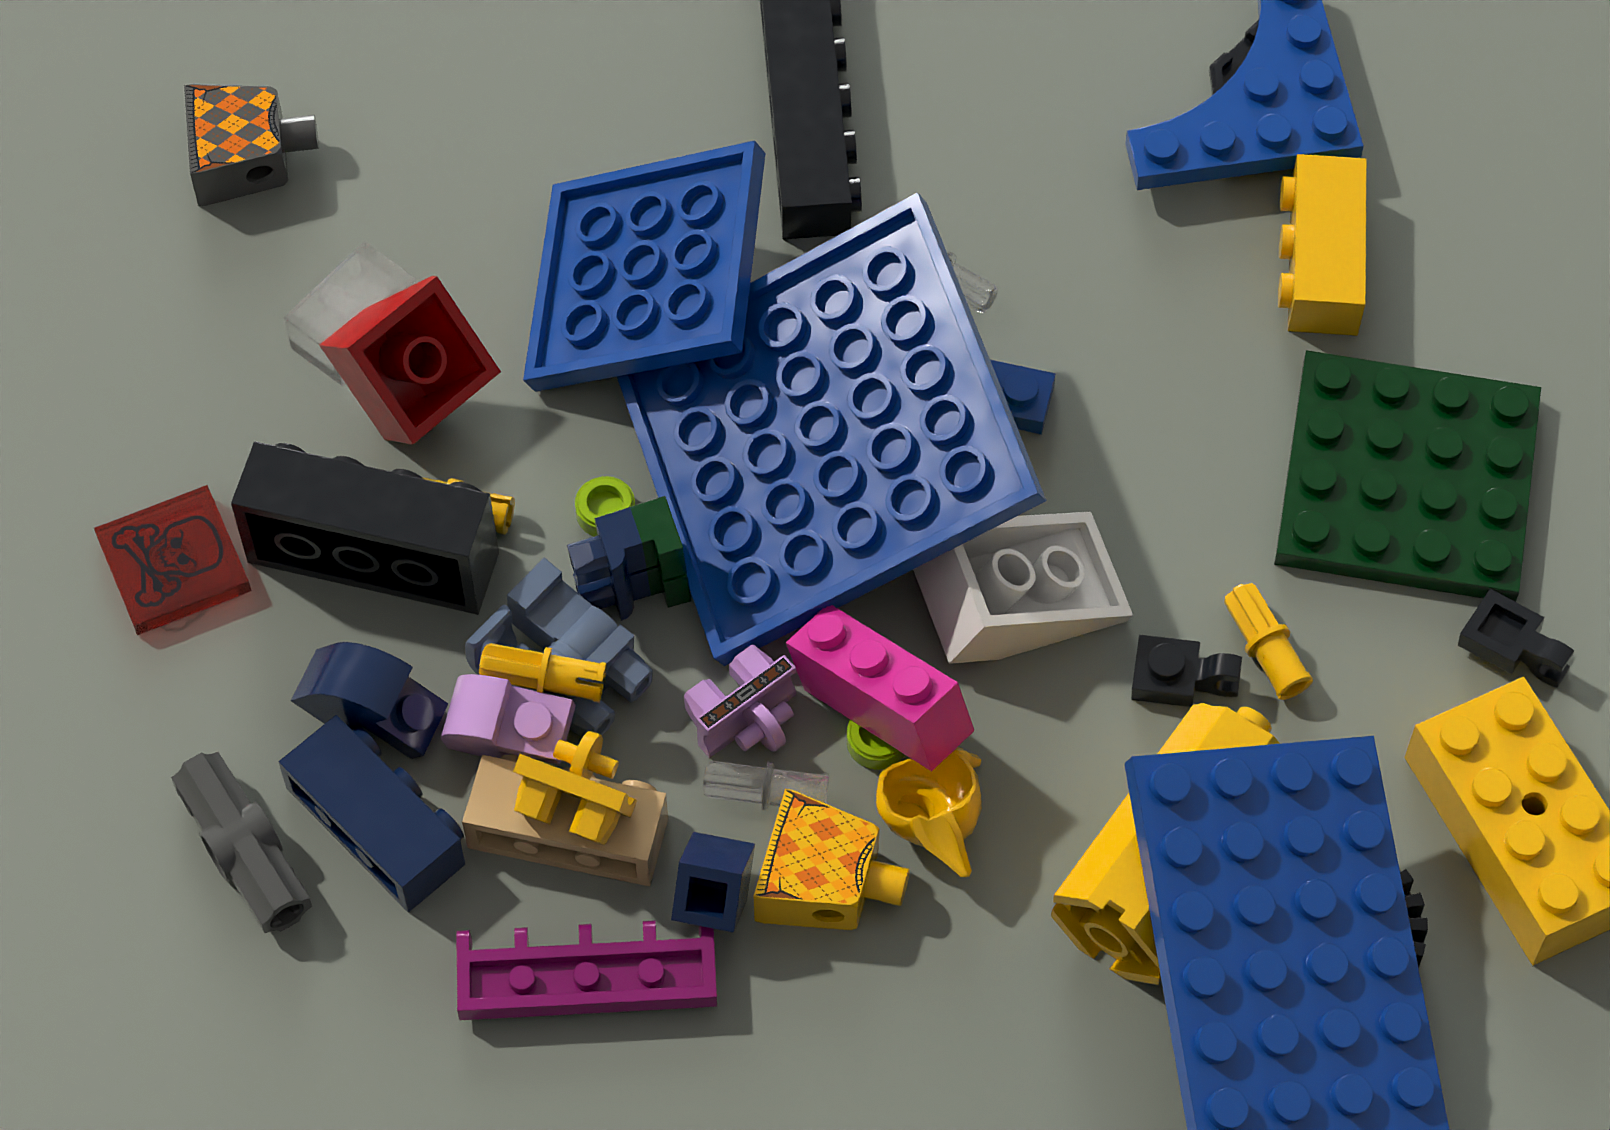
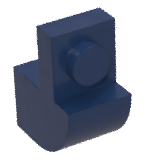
(370, 692)

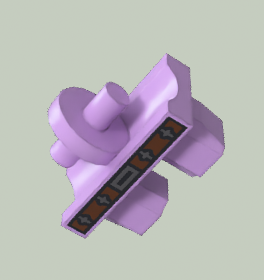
(750, 711)

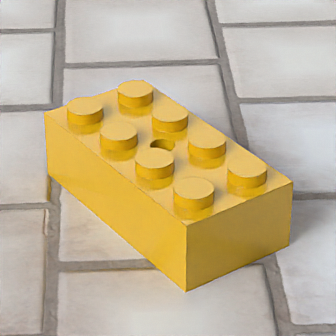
(1520, 815)

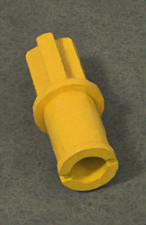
(1267, 641)
(543, 671)

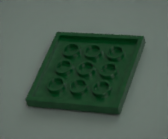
(1409, 476)

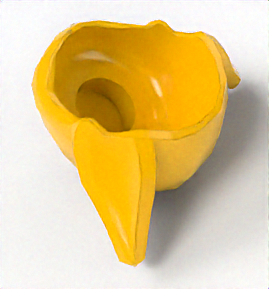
(933, 806)

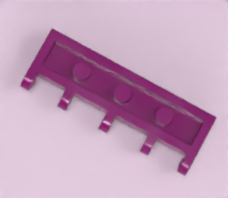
(585, 976)

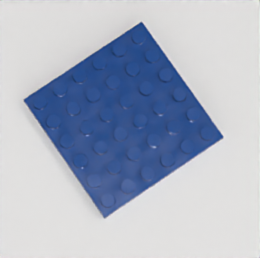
(838, 438)

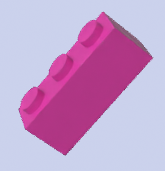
(880, 686)

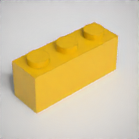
(1324, 245)

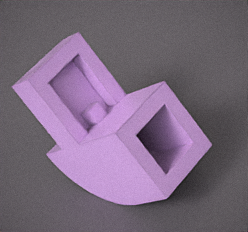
(502, 719)

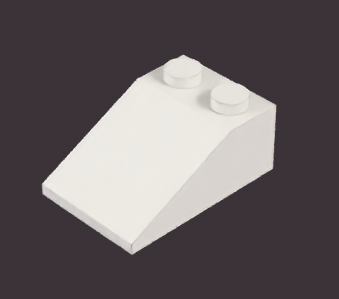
(1022, 587)

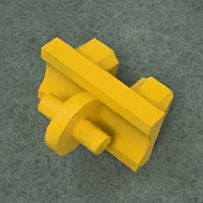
(599, 804)

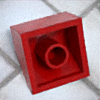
(410, 360)

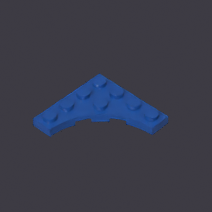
(1275, 106)

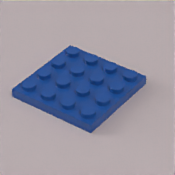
(646, 267)

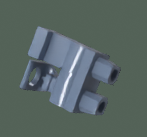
(566, 622)

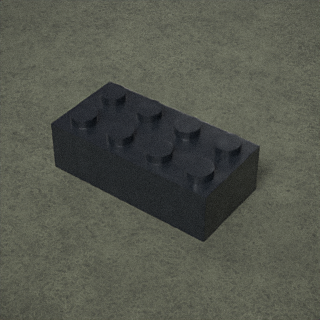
(366, 526)

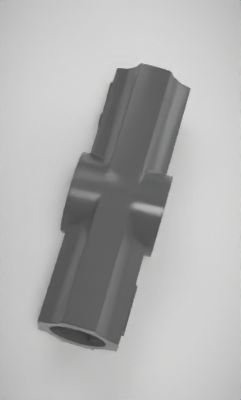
(241, 842)

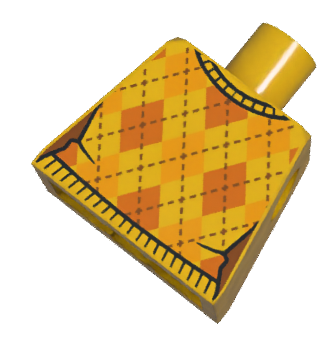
(822, 868)

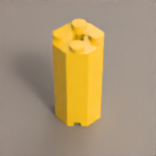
(1105, 893)

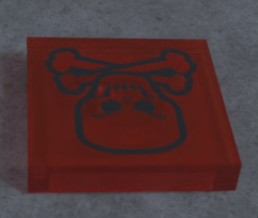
(172, 559)

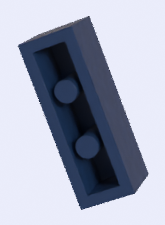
(374, 811)

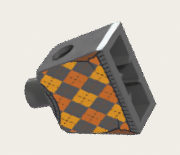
(240, 140)

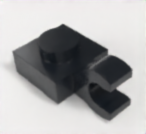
(1510, 633)
(1172, 671)

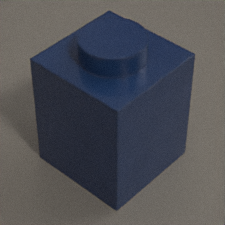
(713, 881)

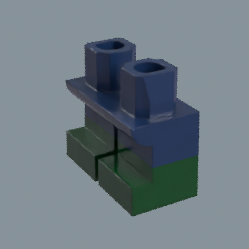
(631, 559)

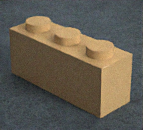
(497, 829)

